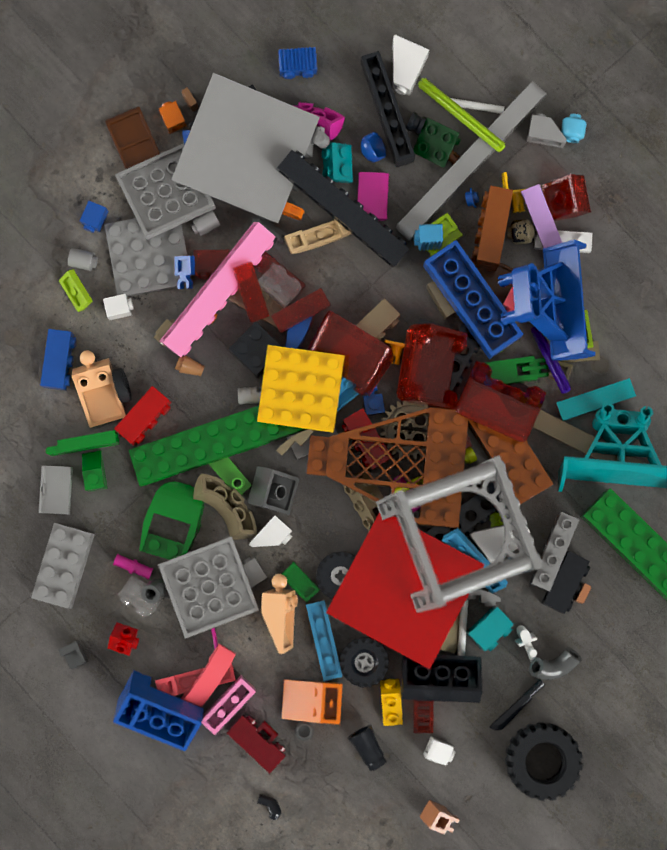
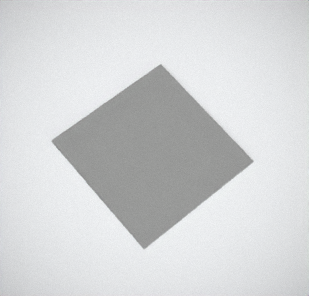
(240, 144)

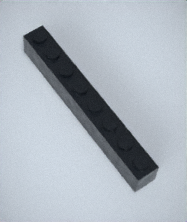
(342, 208)

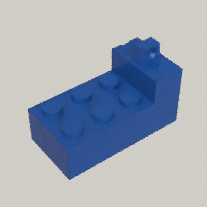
(157, 713)

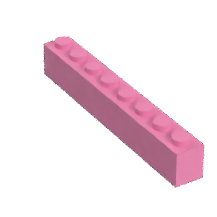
(216, 290)

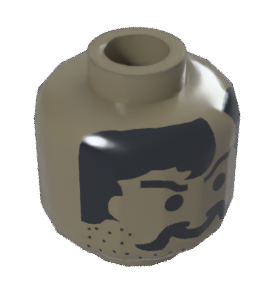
(521, 231)

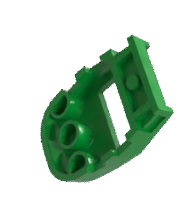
(176, 502)

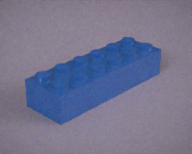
(471, 299)

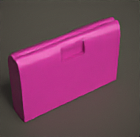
(374, 193)

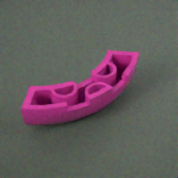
(329, 119)

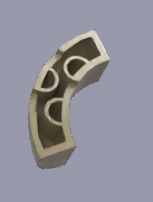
(228, 504)

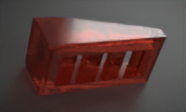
(423, 729)

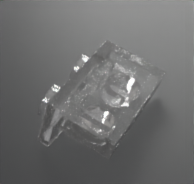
(132, 595)

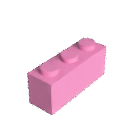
(228, 704)

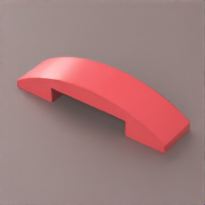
(210, 676)
(182, 682)

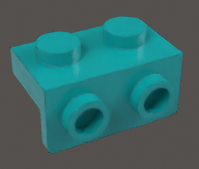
(338, 162)

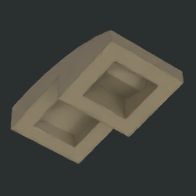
(300, 438)

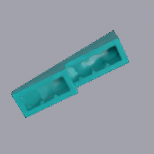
(595, 399)

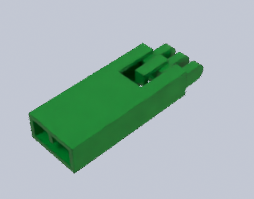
(507, 369)
(84, 443)

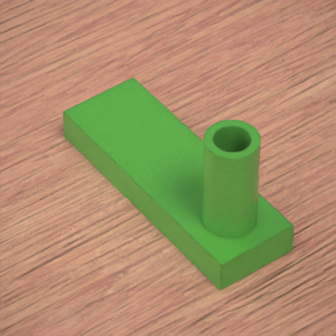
(231, 475)

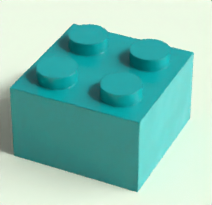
(490, 629)

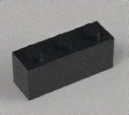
(566, 583)

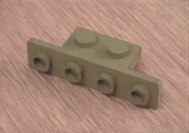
(361, 503)

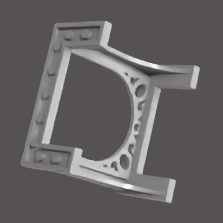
(515, 564)

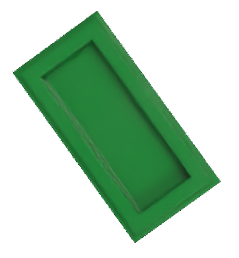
(300, 582)

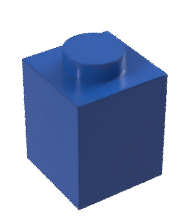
(93, 217)

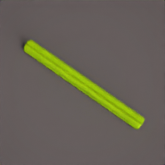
(461, 115)

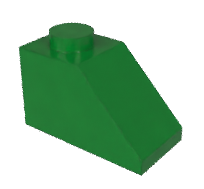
(93, 471)

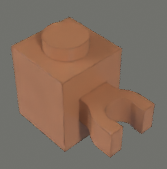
(438, 817)

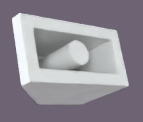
(272, 534)
(439, 751)

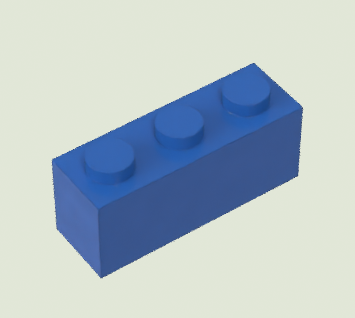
(58, 359)

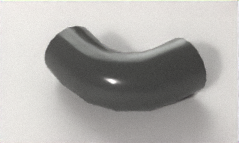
(154, 591)
(555, 668)

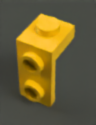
(391, 702)

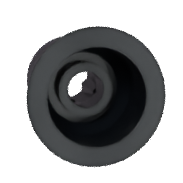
(368, 747)

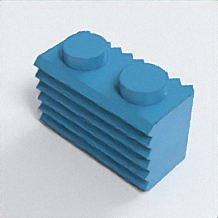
(429, 237)

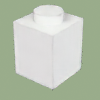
(118, 306)

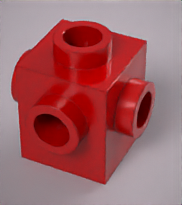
(123, 639)

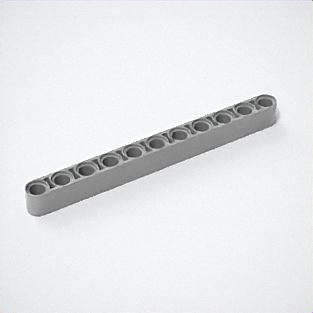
(470, 161)

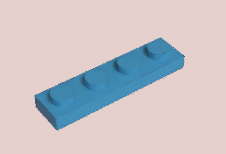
(460, 542)
(324, 640)

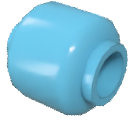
(573, 128)

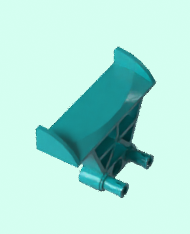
(617, 471)

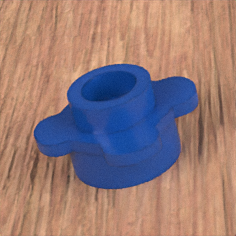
(472, 198)

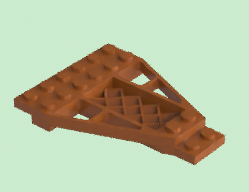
(442, 458)

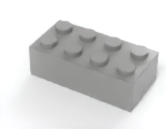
(62, 566)

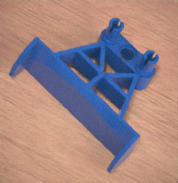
(552, 300)

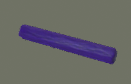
(553, 365)

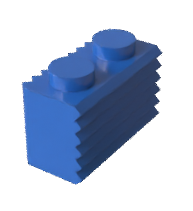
(297, 62)

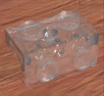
(280, 285)

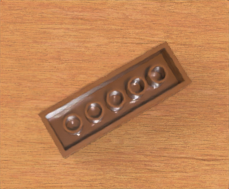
(520, 461)

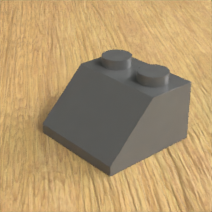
(273, 490)

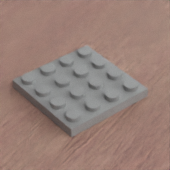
(158, 200)
(143, 264)
(208, 587)

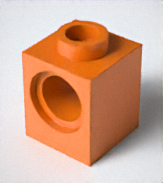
(172, 116)

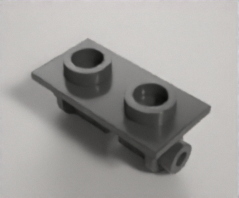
(277, 232)

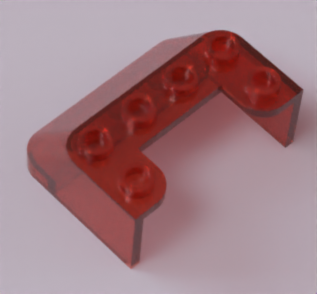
(498, 404)

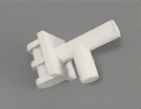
(525, 638)

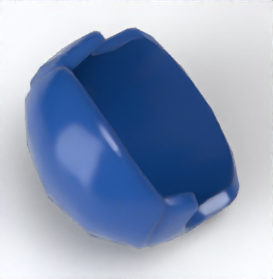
(373, 147)

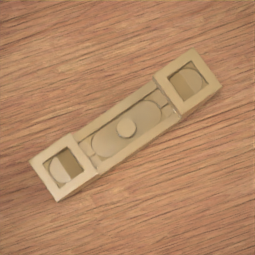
(315, 237)

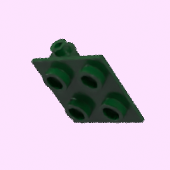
(436, 142)

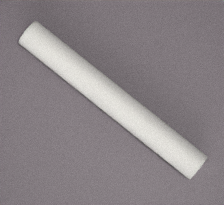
(479, 106)
(462, 629)

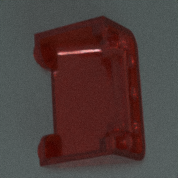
(364, 355)
(429, 365)

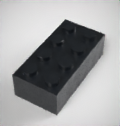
(447, 680)

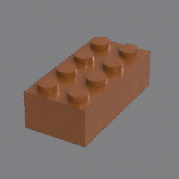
(493, 228)

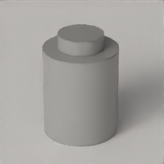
(204, 223)
(82, 259)

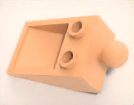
(97, 393)
(279, 613)

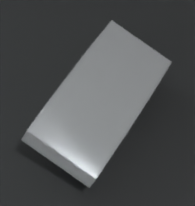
(485, 597)

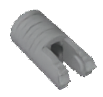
(249, 395)

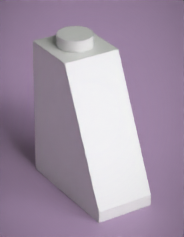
(407, 64)
(491, 541)

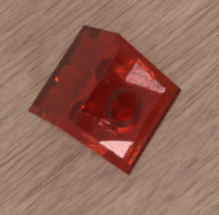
(567, 197)

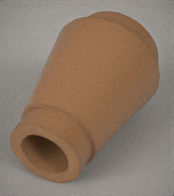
(189, 366)

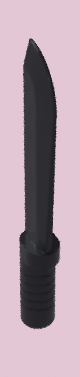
(508, 715)

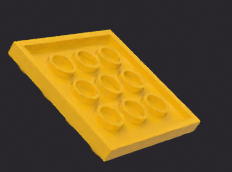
(301, 388)

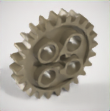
(390, 433)

